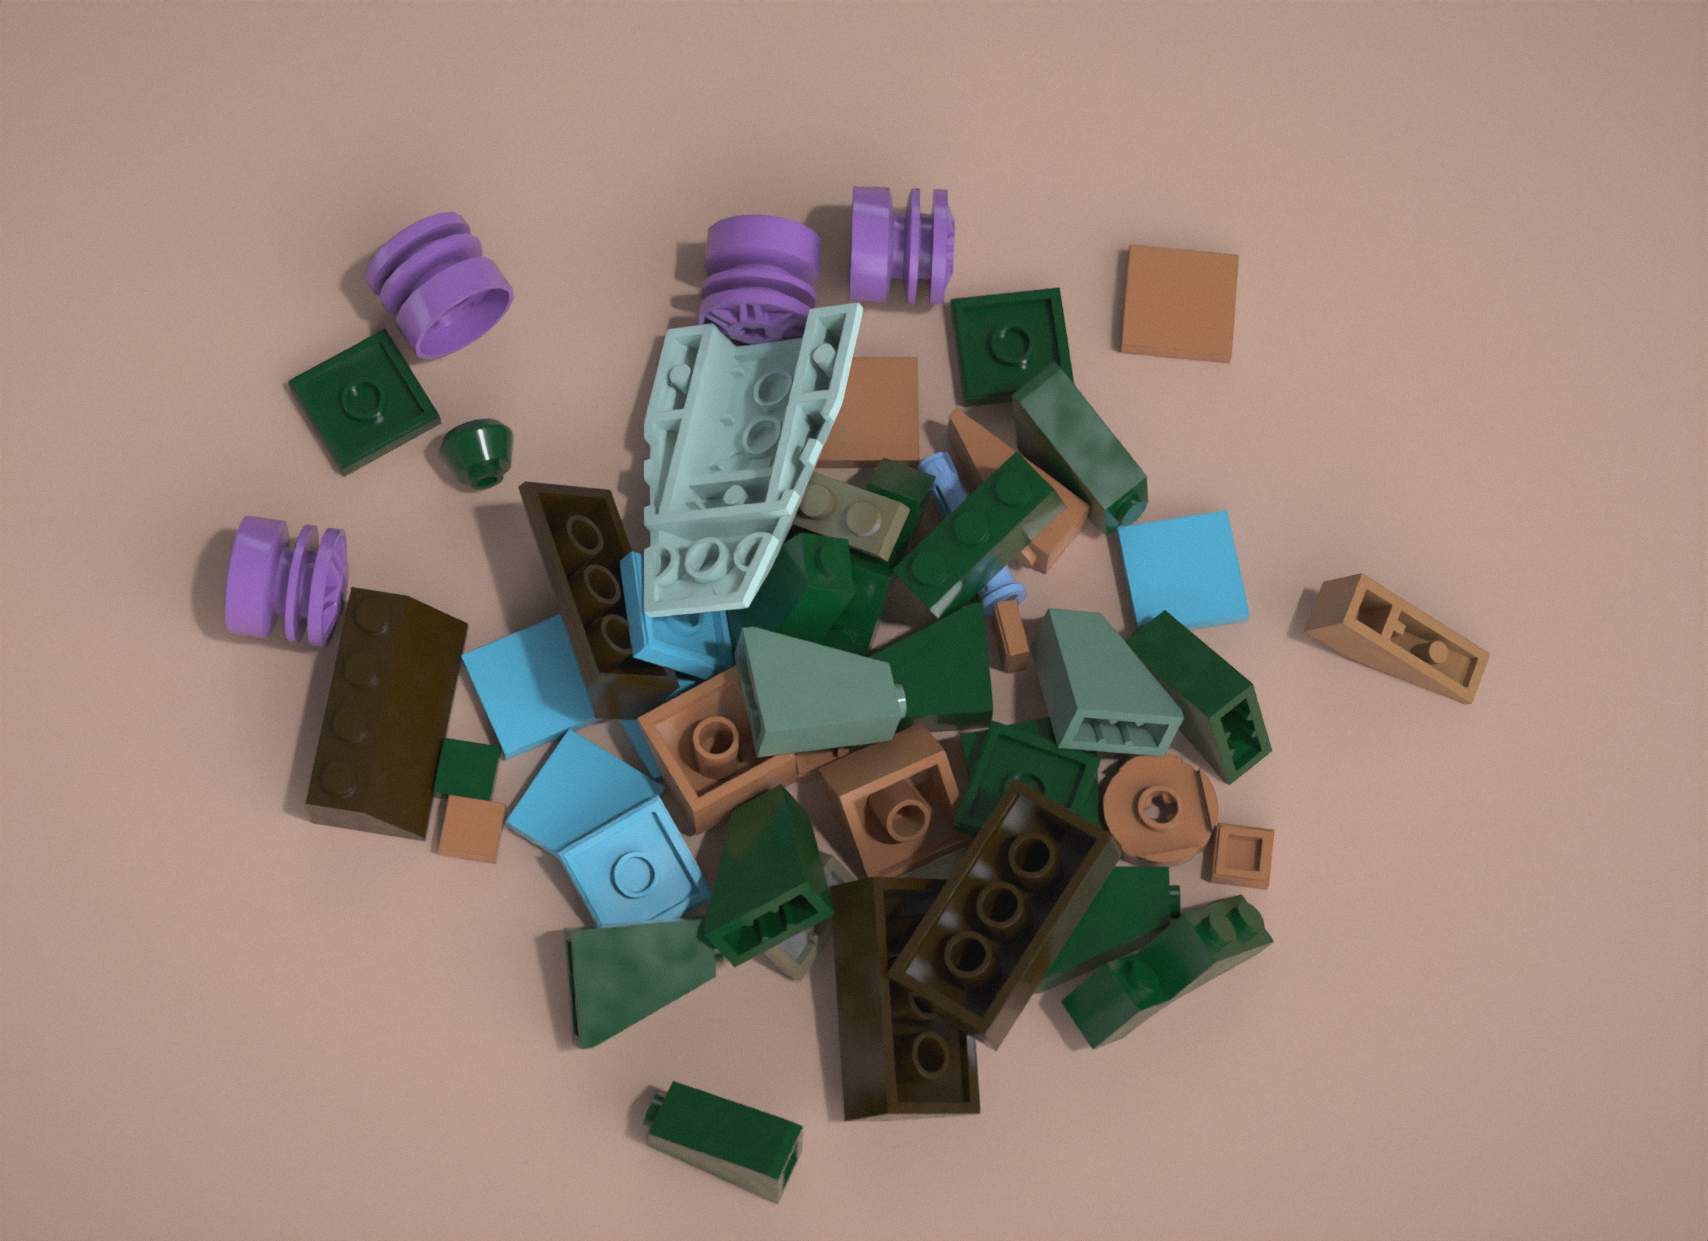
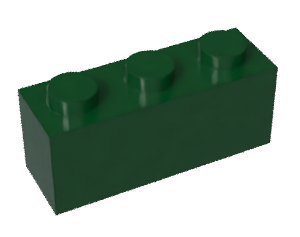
(980, 537)

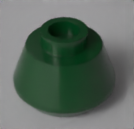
(478, 452)

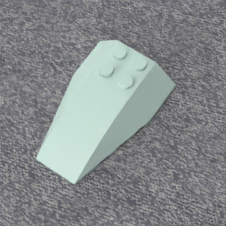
(734, 454)

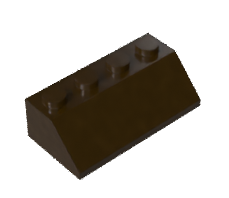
(581, 554)
(386, 716)
(1005, 913)
(893, 1048)

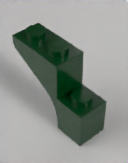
(872, 576)
(1168, 967)

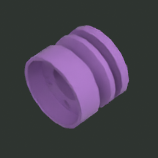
(899, 245)
(759, 278)
(439, 285)
(274, 580)

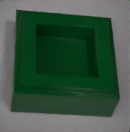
(467, 770)

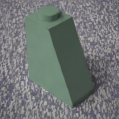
(1100, 688)
(813, 694)

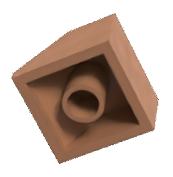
(709, 752)
(896, 803)

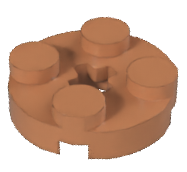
(1178, 784)

